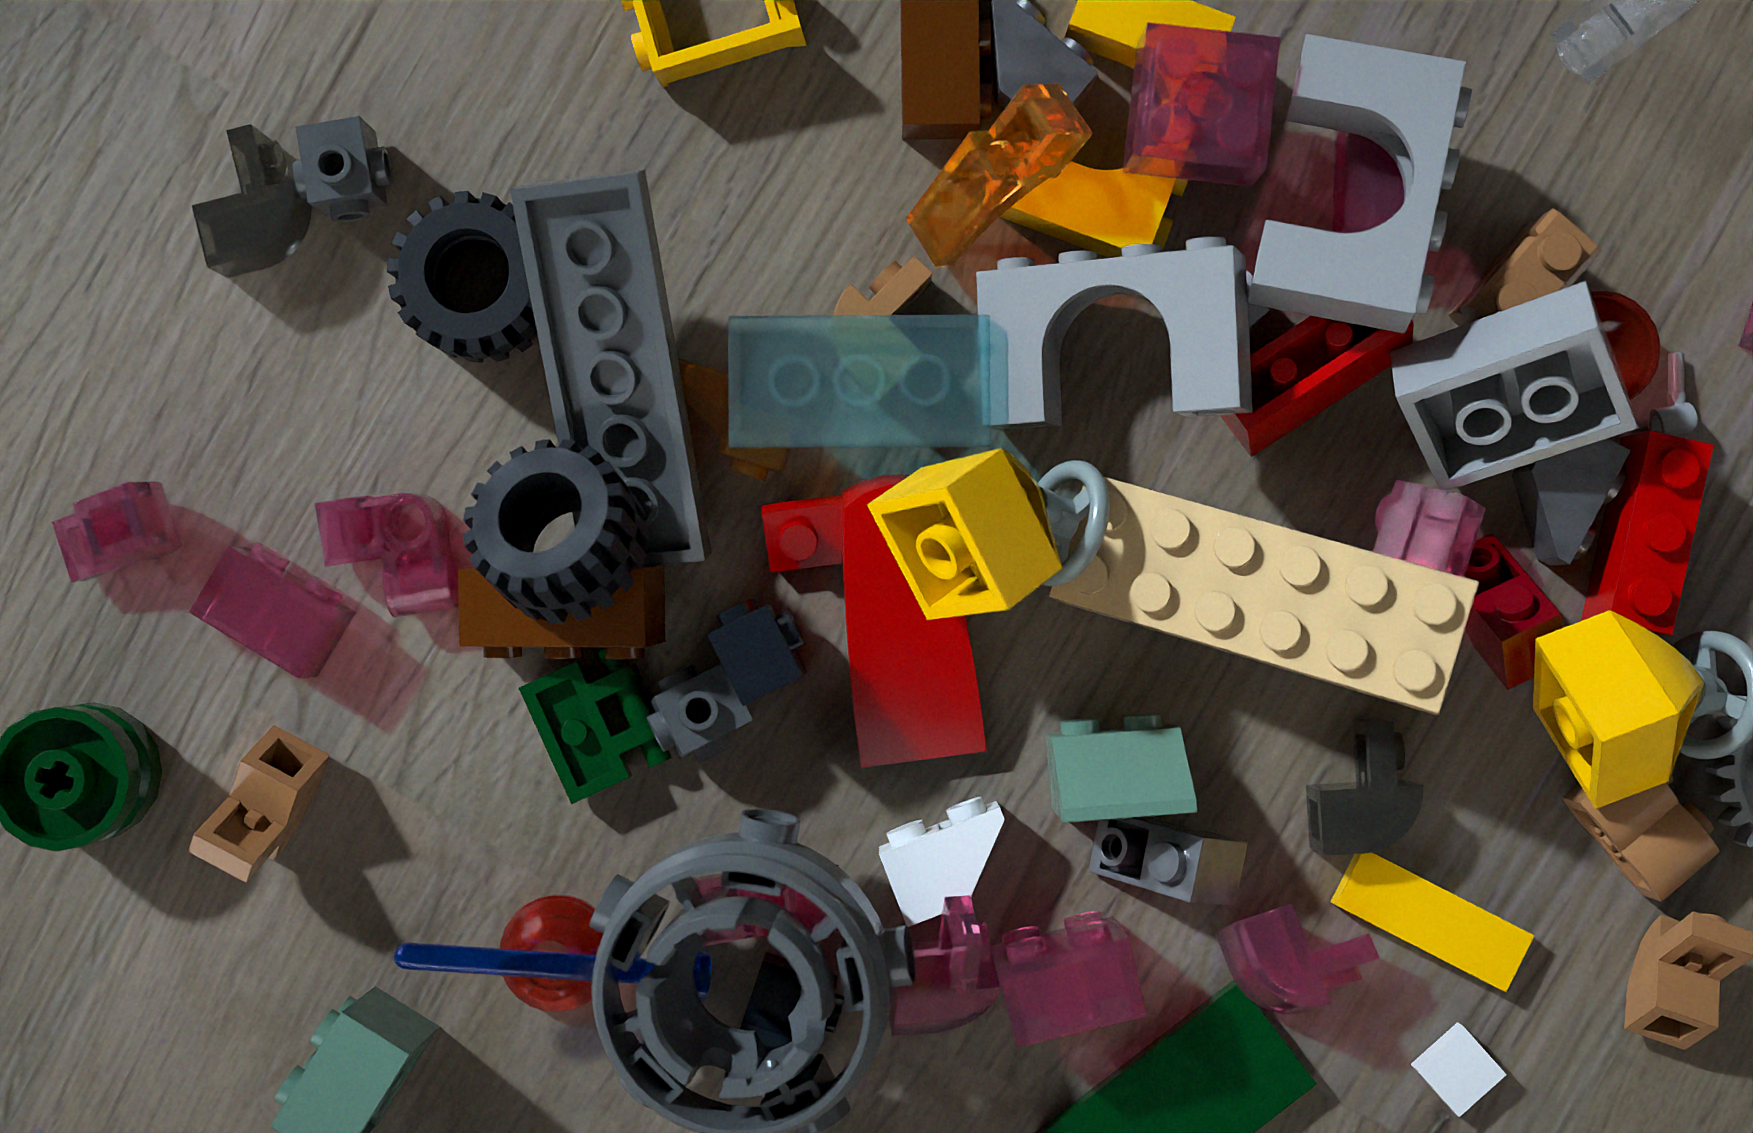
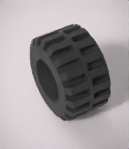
(422, 272)
(530, 495)

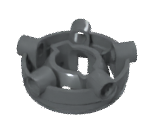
(686, 1036)

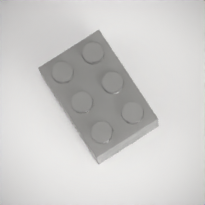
(1512, 388)

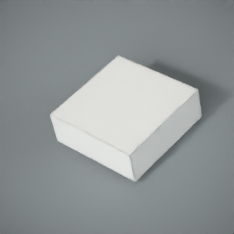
(1458, 1069)

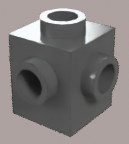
(342, 168)
(710, 692)

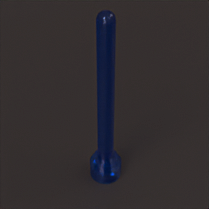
(528, 963)

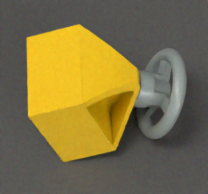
(986, 533)
(1626, 697)

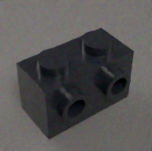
(758, 649)

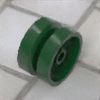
(76, 775)

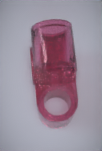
(416, 573)

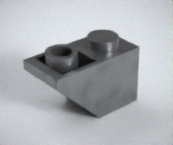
(1031, 54)
(1565, 495)
(1169, 859)

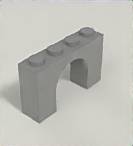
(1408, 109)
(1194, 289)

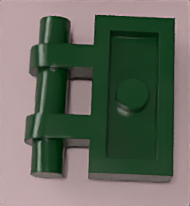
(578, 732)

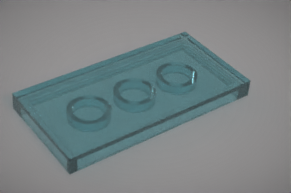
(859, 381)

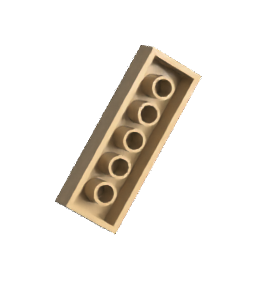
(1275, 596)

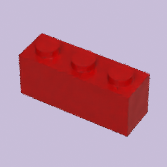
(1308, 373)
(1649, 531)

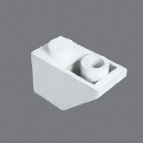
(940, 859)

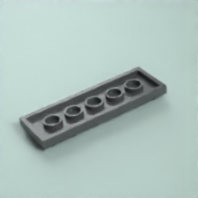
(613, 346)

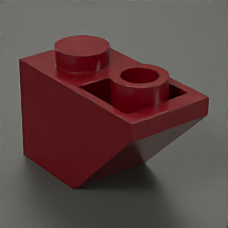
(1506, 612)

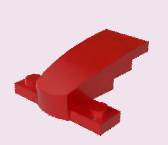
(907, 673)

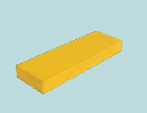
(1432, 919)

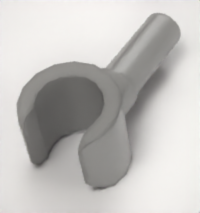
(1678, 417)

